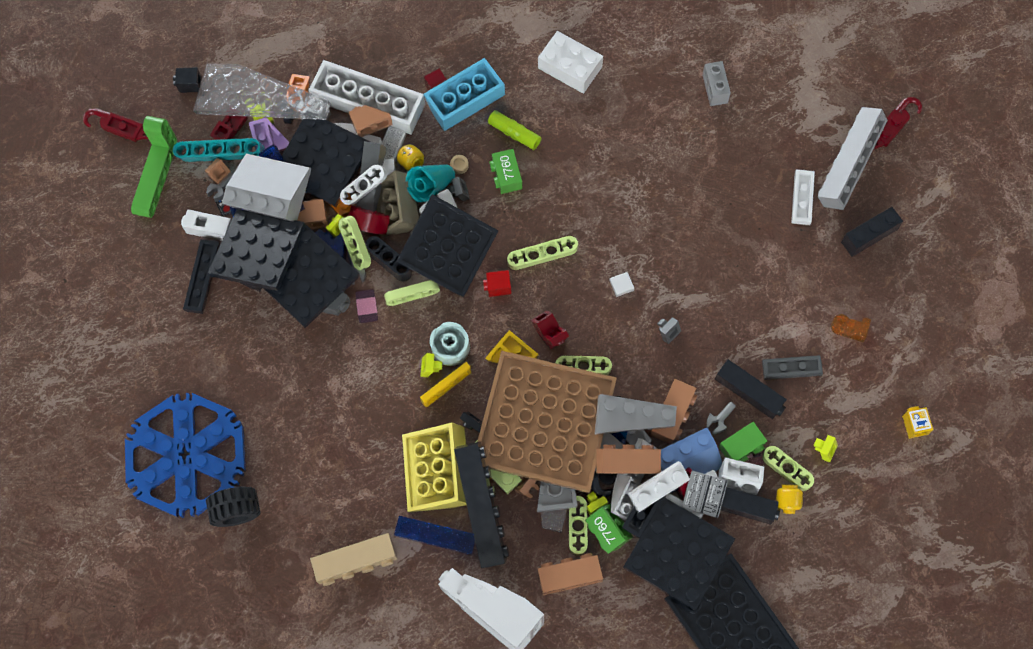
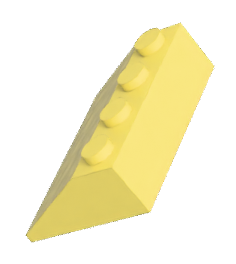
(432, 468)

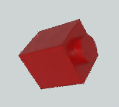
(497, 283)

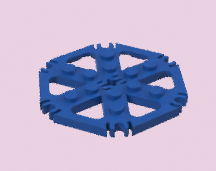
(196, 445)

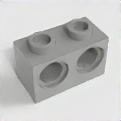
(716, 83)

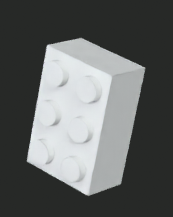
(570, 62)

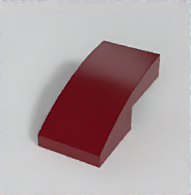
(228, 127)

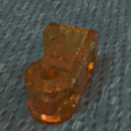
(850, 328)

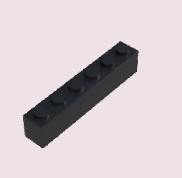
(481, 505)

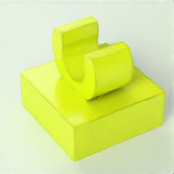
(333, 227)
(429, 366)
(826, 448)
(595, 503)

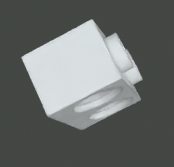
(742, 475)

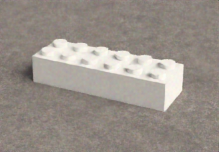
(351, 89)

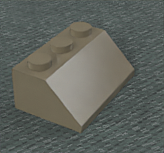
(397, 204)

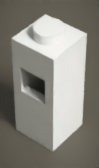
(205, 224)

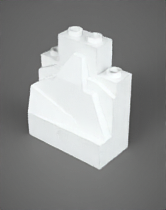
(498, 610)

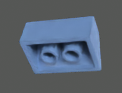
(695, 451)

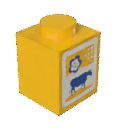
(917, 422)

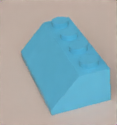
(465, 94)

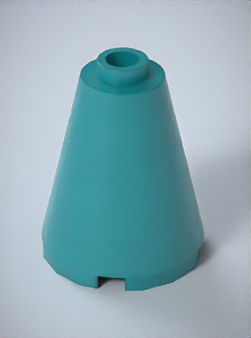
(428, 180)

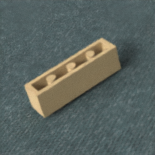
(353, 559)

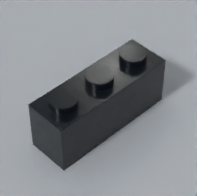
(872, 231)

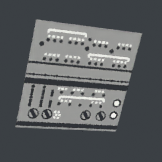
(704, 494)

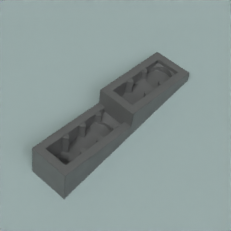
(372, 155)

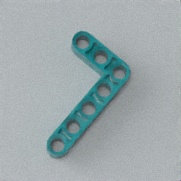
(211, 146)

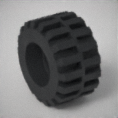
(232, 506)

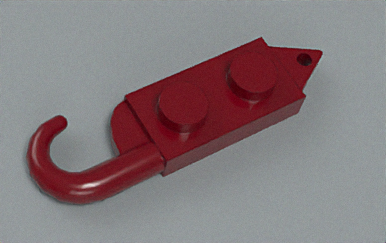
(896, 121)
(117, 124)

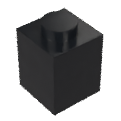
(187, 79)

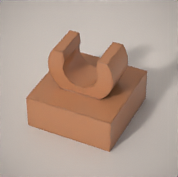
(217, 170)
(524, 487)

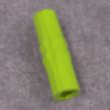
(514, 130)

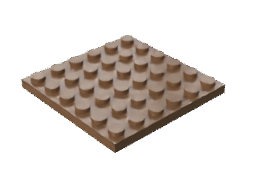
(544, 421)

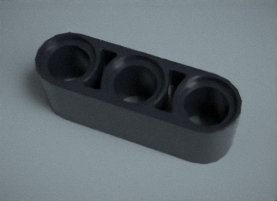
(386, 251)

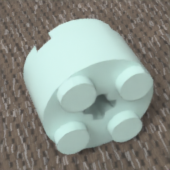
(442, 337)

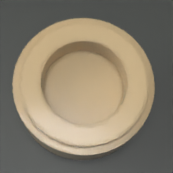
(459, 164)

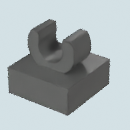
(459, 189)
(669, 329)

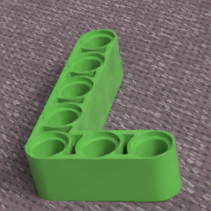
(156, 166)

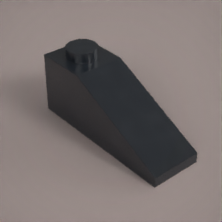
(638, 521)

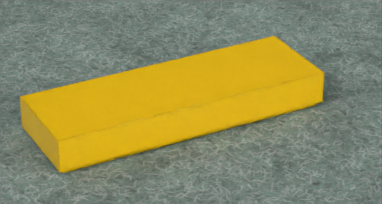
(446, 384)

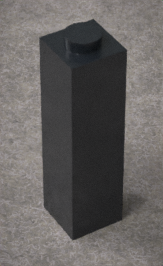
(751, 389)
(750, 506)

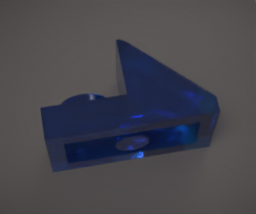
(336, 244)

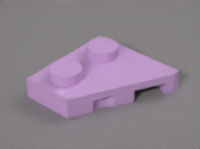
(267, 134)

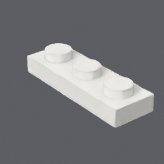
(803, 197)
(658, 486)

